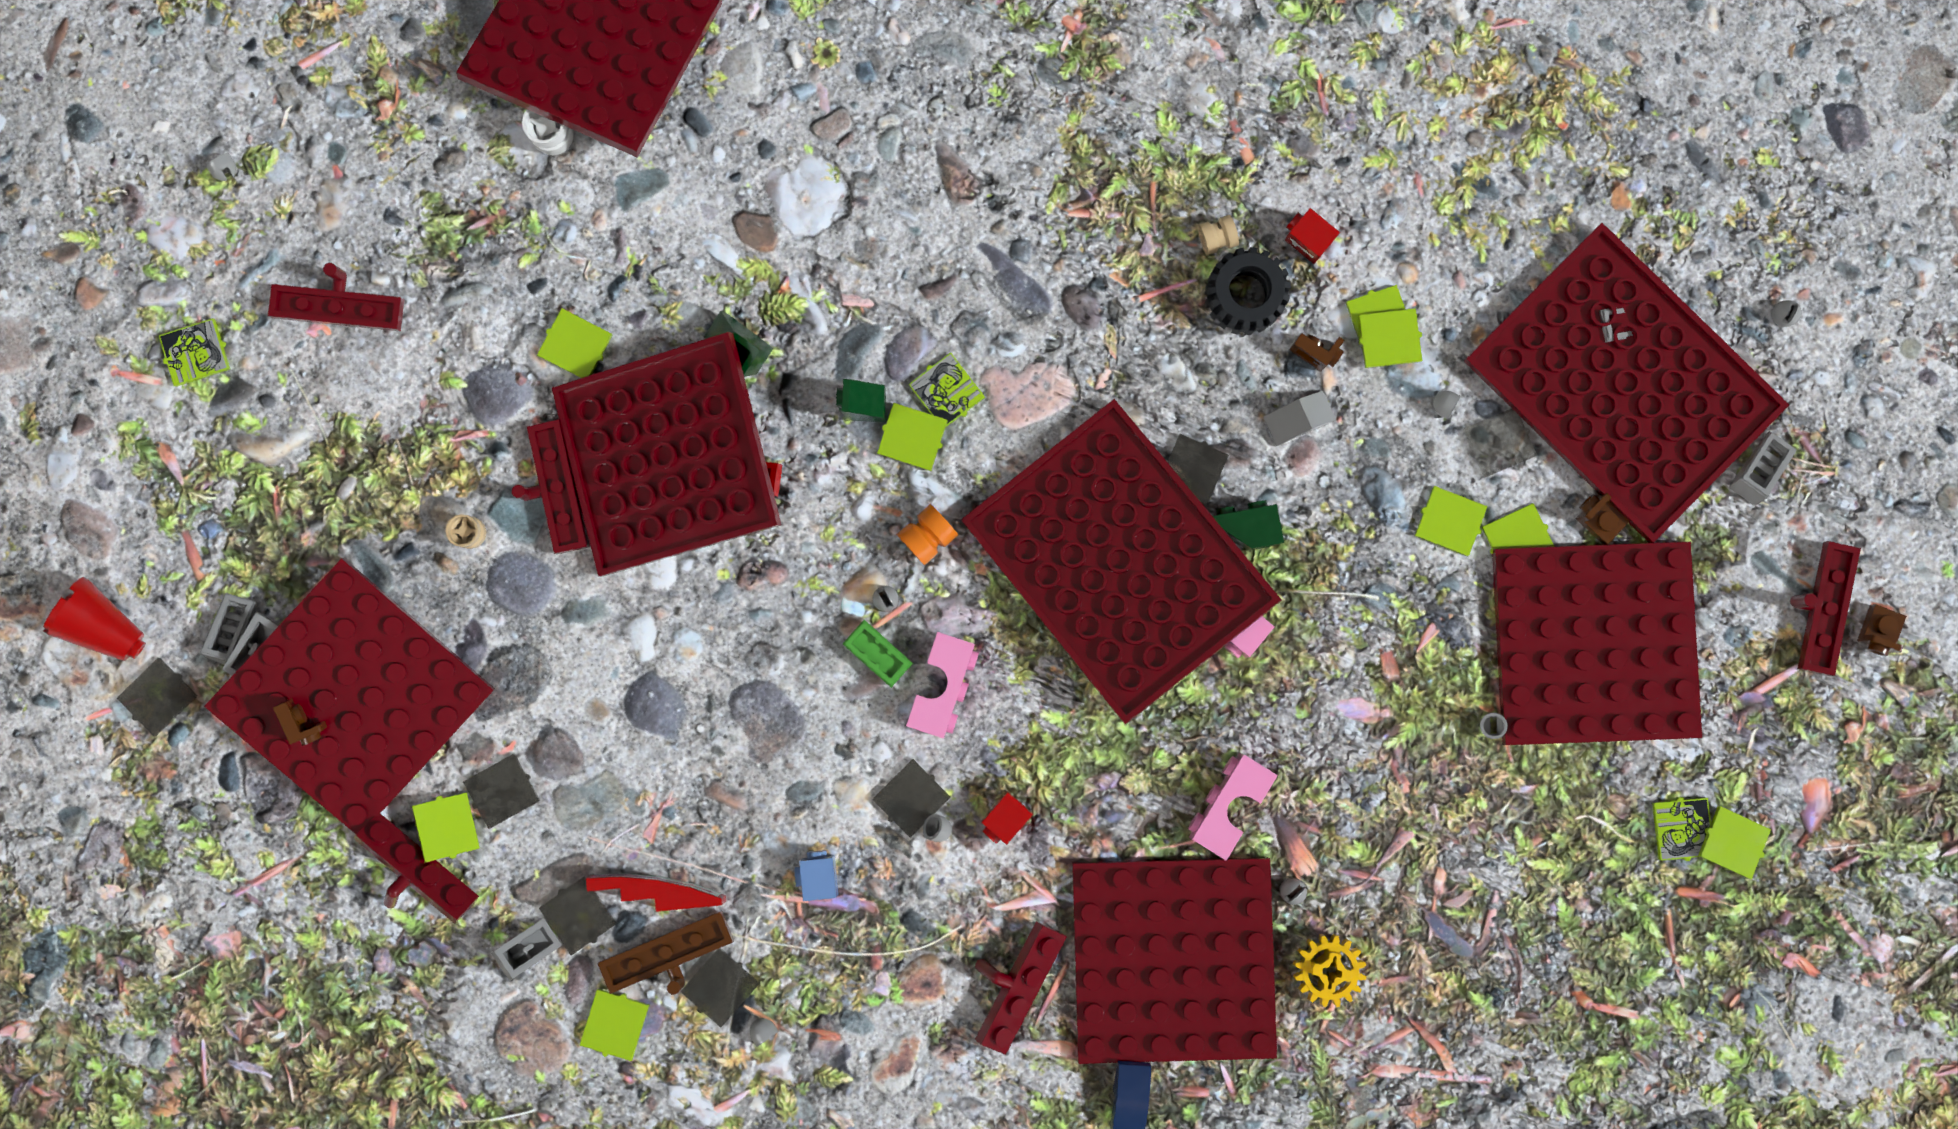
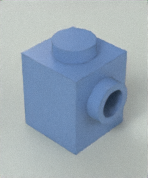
(817, 876)

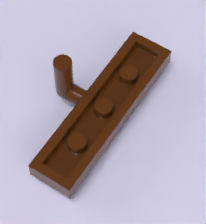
(666, 954)

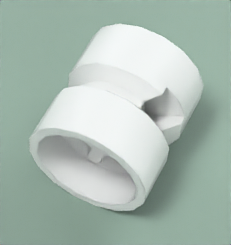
(546, 134)

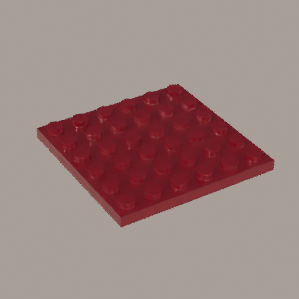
(589, 61)
(666, 455)
(1597, 643)
(373, 679)
(1174, 960)

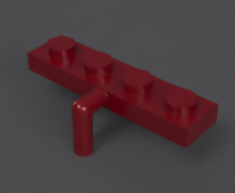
(336, 305)
(555, 487)
(1827, 608)
(407, 862)
(1018, 987)

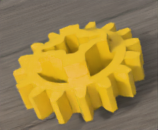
(1332, 957)

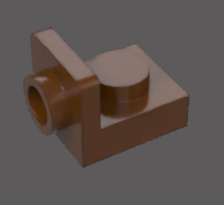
(1312, 351)
(1601, 518)
(1882, 630)
(292, 721)

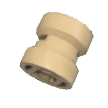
(1218, 235)
(458, 531)

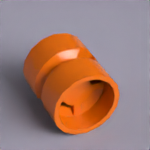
(927, 534)

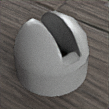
(222, 165)
(1781, 310)
(1445, 403)
(892, 596)
(1485, 725)
(937, 828)
(1289, 886)
(762, 1030)

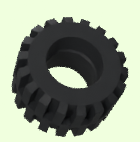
(1266, 272)

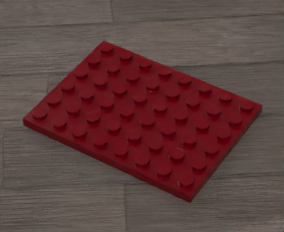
(1634, 414)
(1120, 561)

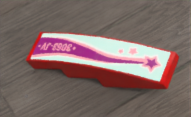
(667, 892)

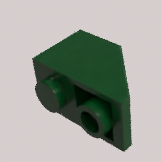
(750, 348)
(861, 401)
(1254, 527)

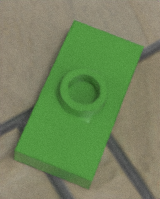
(877, 653)

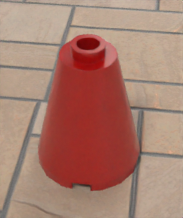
(94, 623)

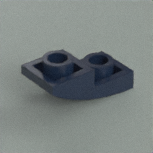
(1131, 1095)

